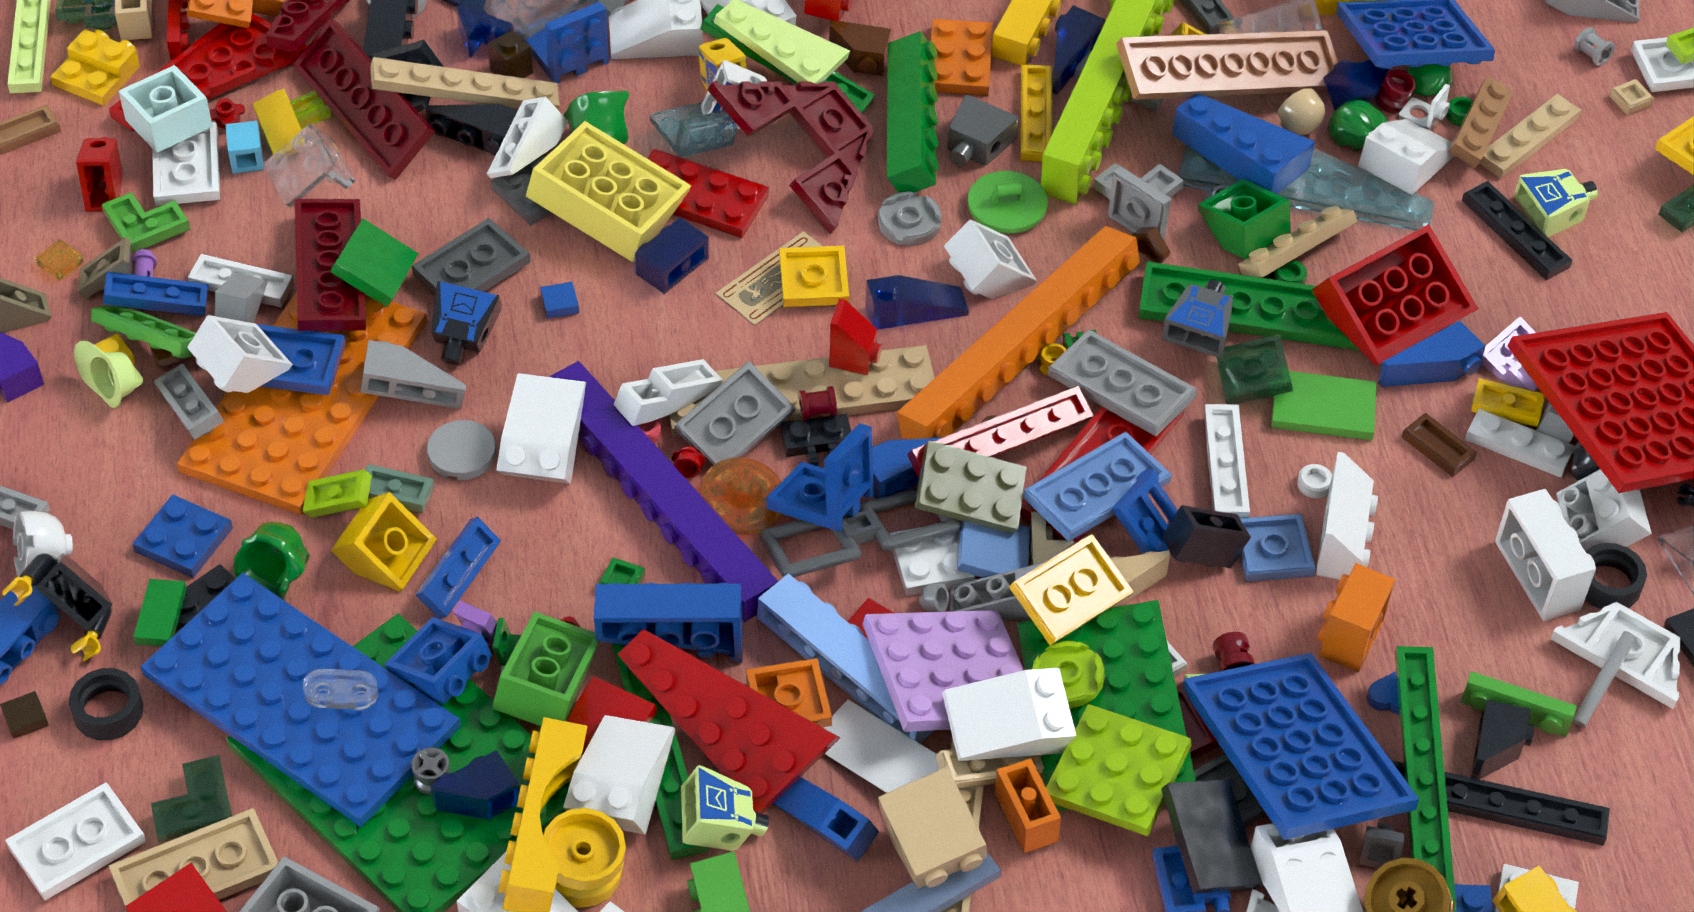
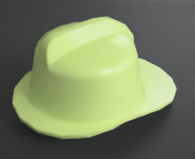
(106, 372)

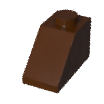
(866, 44)

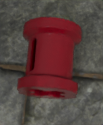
(817, 403)

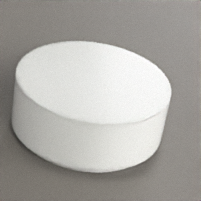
(1314, 481)

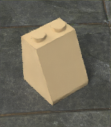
(932, 828)

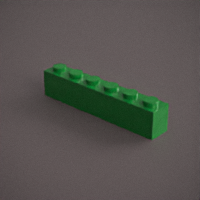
(911, 113)

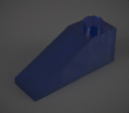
(1075, 37)
(909, 300)

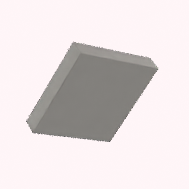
(1137, 203)

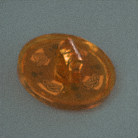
(738, 494)

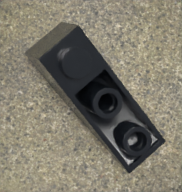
(473, 125)

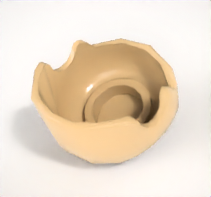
(1302, 112)

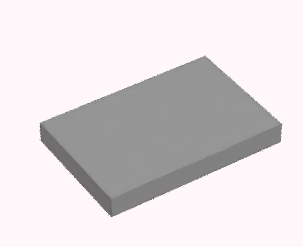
(735, 416)

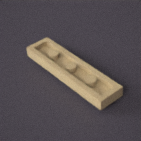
(1529, 135)
(1289, 246)

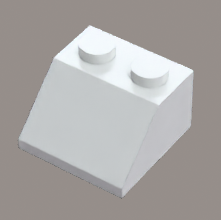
(988, 261)
(237, 354)

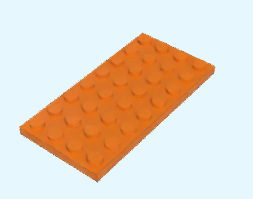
(288, 437)

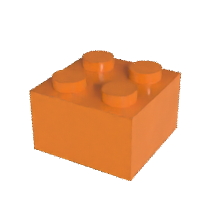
(1355, 616)

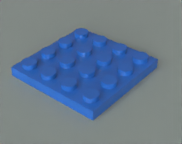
(1414, 32)

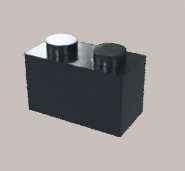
(1205, 537)

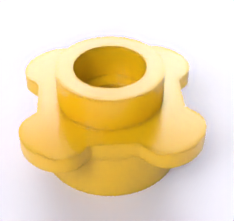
(1049, 353)

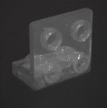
(306, 163)

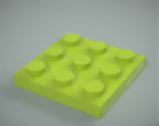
(1117, 769)

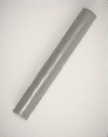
(1604, 679)

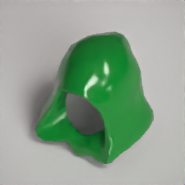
(602, 111)
(272, 557)

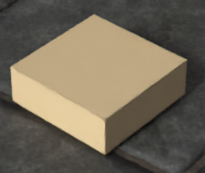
(1631, 97)

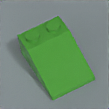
(545, 670)

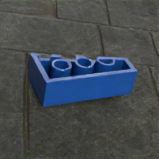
(1242, 143)
(682, 614)

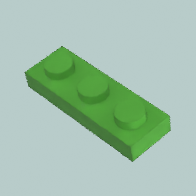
(1545, 712)

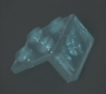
(692, 132)

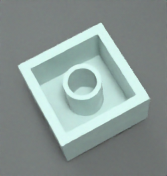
(165, 108)

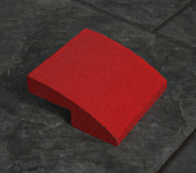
(606, 699)

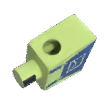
(1554, 199)
(718, 811)

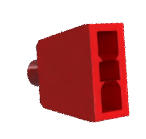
(95, 162)

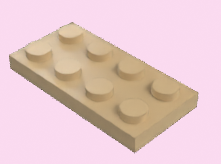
(226, 855)

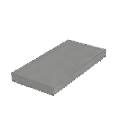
(1122, 382)

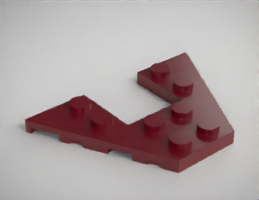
(826, 118)

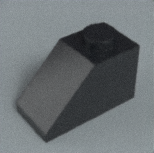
(1500, 737)

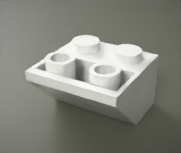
(1602, 513)

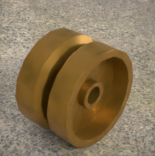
(1406, 882)

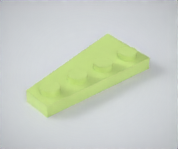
(784, 45)

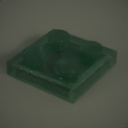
(1254, 370)

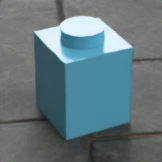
(244, 147)

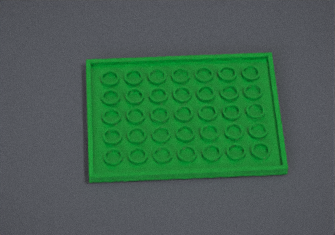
(408, 848)

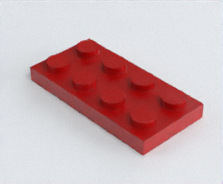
(714, 196)

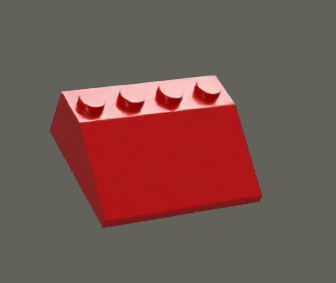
(1396, 296)

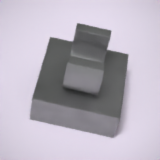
(1380, 845)

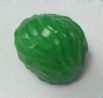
(1353, 123)

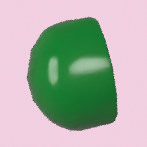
(1430, 78)

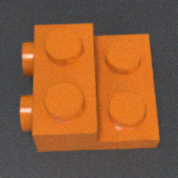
(794, 686)

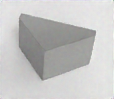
(240, 297)

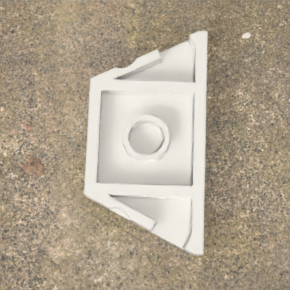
(1651, 661)

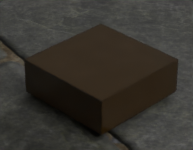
(24, 714)

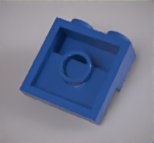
(440, 659)

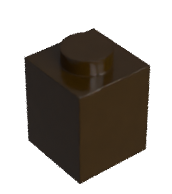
(510, 56)

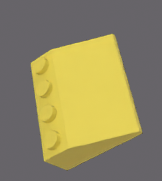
(606, 190)

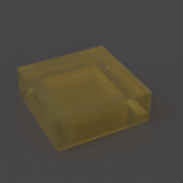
(59, 259)

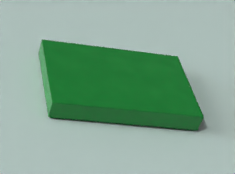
(374, 262)

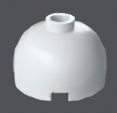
(38, 534)

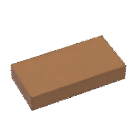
(27, 128)

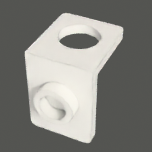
(1435, 111)

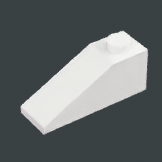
(532, 133)

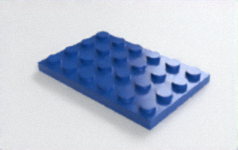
(1299, 745)

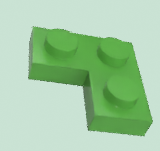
(144, 227)

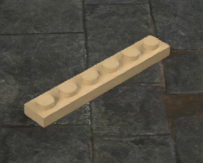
(458, 84)

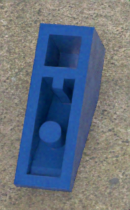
(1435, 359)
(893, 468)

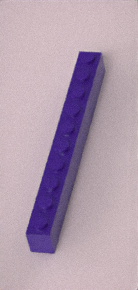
(666, 495)

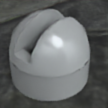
(934, 598)

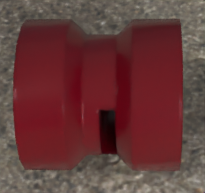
(1395, 91)
(1232, 650)

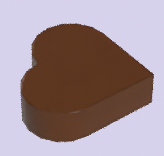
(1152, 244)

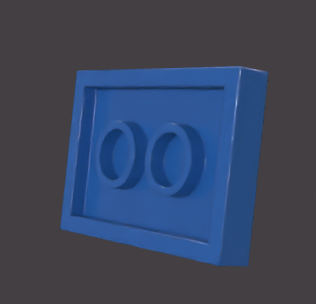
(313, 358)

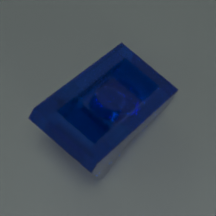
(479, 28)

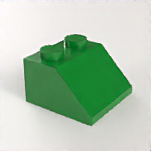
(1246, 217)

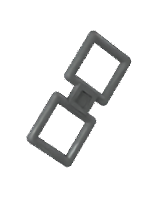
(856, 530)

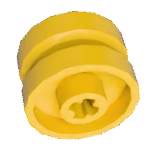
(589, 855)

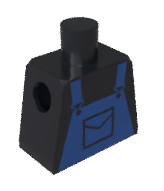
(462, 319)

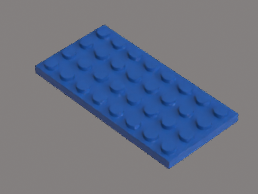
(245, 673)

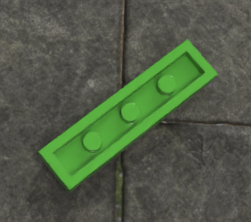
(144, 328)

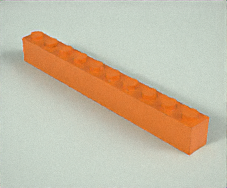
(1019, 336)

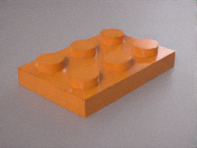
(962, 55)

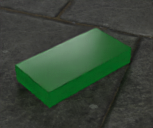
(159, 612)

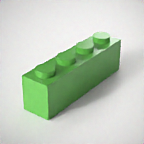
(718, 885)

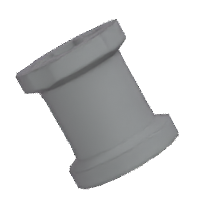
(1592, 38)

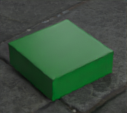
(622, 573)

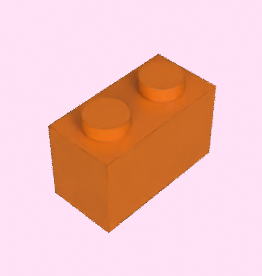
(1027, 805)

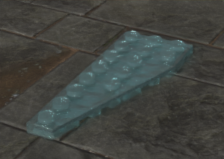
(1326, 185)

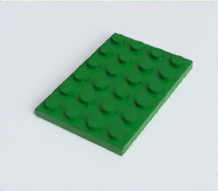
(1136, 670)

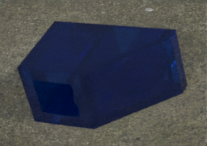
(1353, 81)
(478, 789)

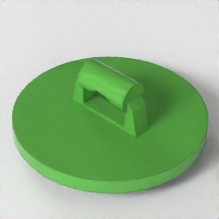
(1007, 201)

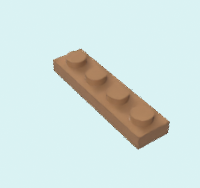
(1481, 121)

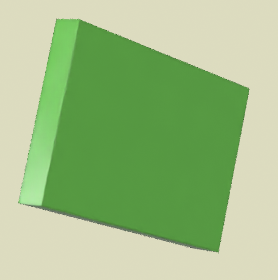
(1327, 406)

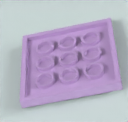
(937, 652)

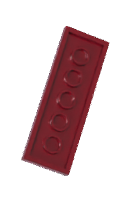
(376, 118)
(320, 237)

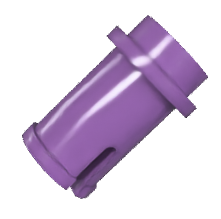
(143, 263)

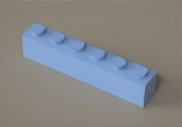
(841, 647)

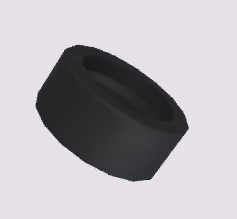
(1626, 561)
(98, 682)

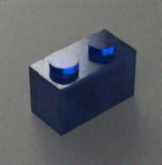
(672, 255)

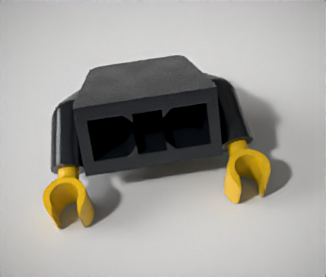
(71, 591)

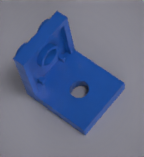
(572, 42)
(832, 492)

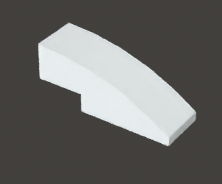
(666, 391)

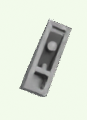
(404, 375)

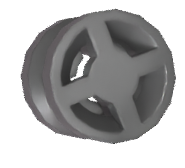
(432, 761)

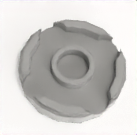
(909, 218)
(461, 449)

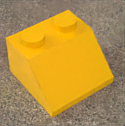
(384, 542)

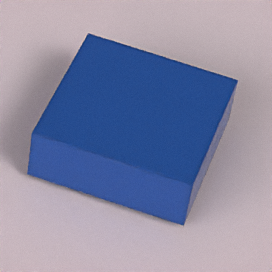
(559, 300)

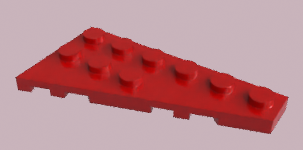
(225, 60)
(730, 722)

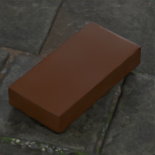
(1439, 444)

